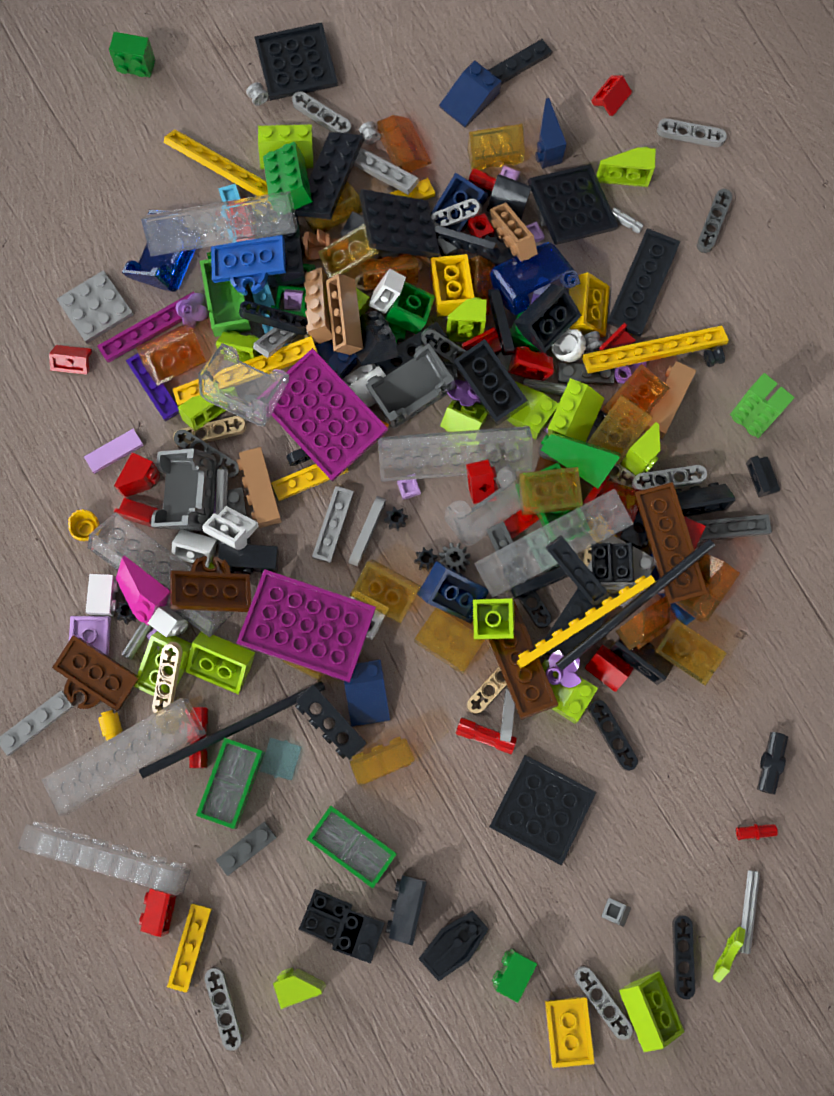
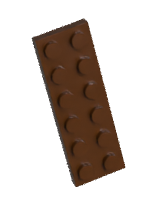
(669, 540)
(527, 685)

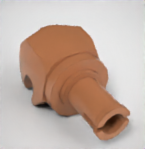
(313, 243)

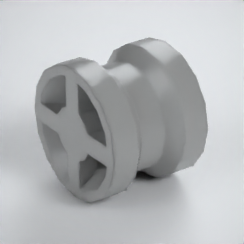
(257, 93)
(369, 132)
(592, 342)

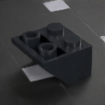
(358, 935)

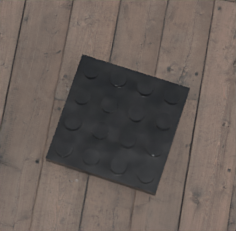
(296, 61)
(572, 204)
(399, 224)
(542, 810)

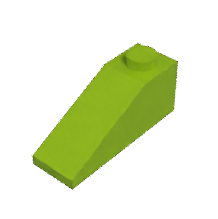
(198, 412)

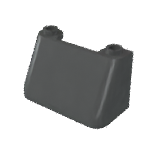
(411, 386)
(188, 489)

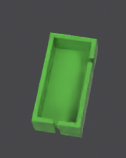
(223, 303)
(755, 411)

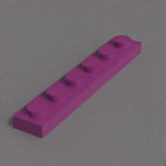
(141, 332)

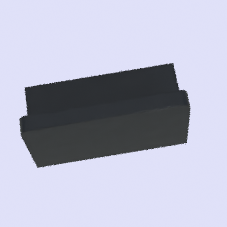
(762, 476)

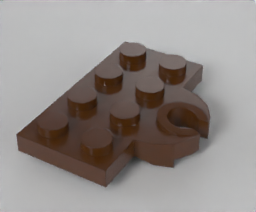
(210, 588)
(93, 675)

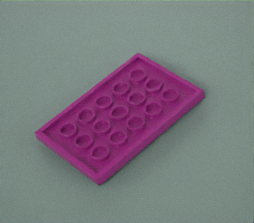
(326, 416)
(306, 625)

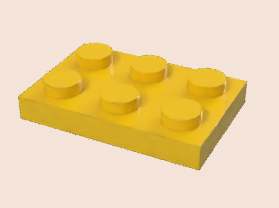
(569, 1032)

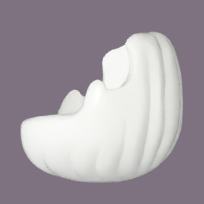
(569, 346)

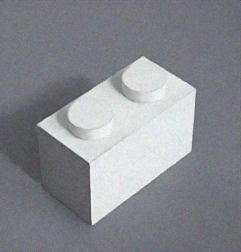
(387, 291)
(190, 546)
(102, 595)
(168, 622)

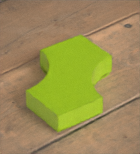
(726, 959)

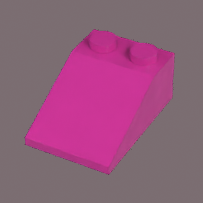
(141, 590)

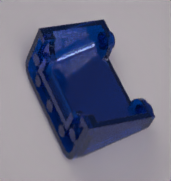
(159, 271)
(520, 278)

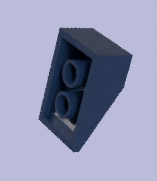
(471, 94)
(551, 139)
(457, 191)
(339, 362)
(451, 591)
(367, 694)

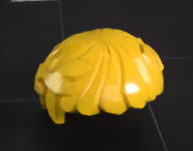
(82, 524)

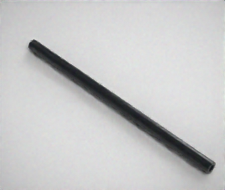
(635, 604)
(224, 733)

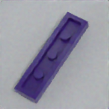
(158, 394)

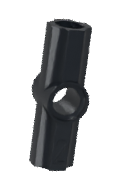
(772, 763)

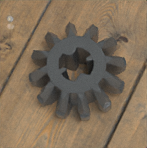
(461, 556)

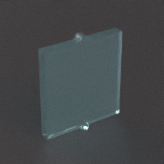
(280, 759)

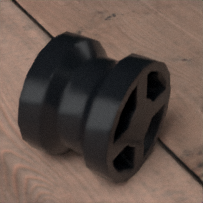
(714, 356)

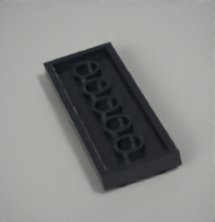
(331, 174)
(643, 282)

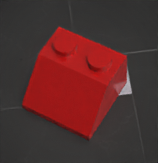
(531, 364)
(137, 476)
(158, 912)

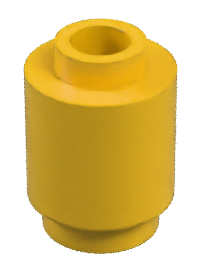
(110, 724)

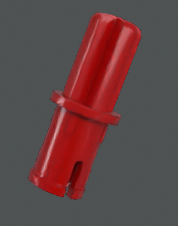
(756, 832)

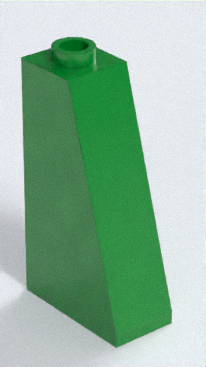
(592, 461)

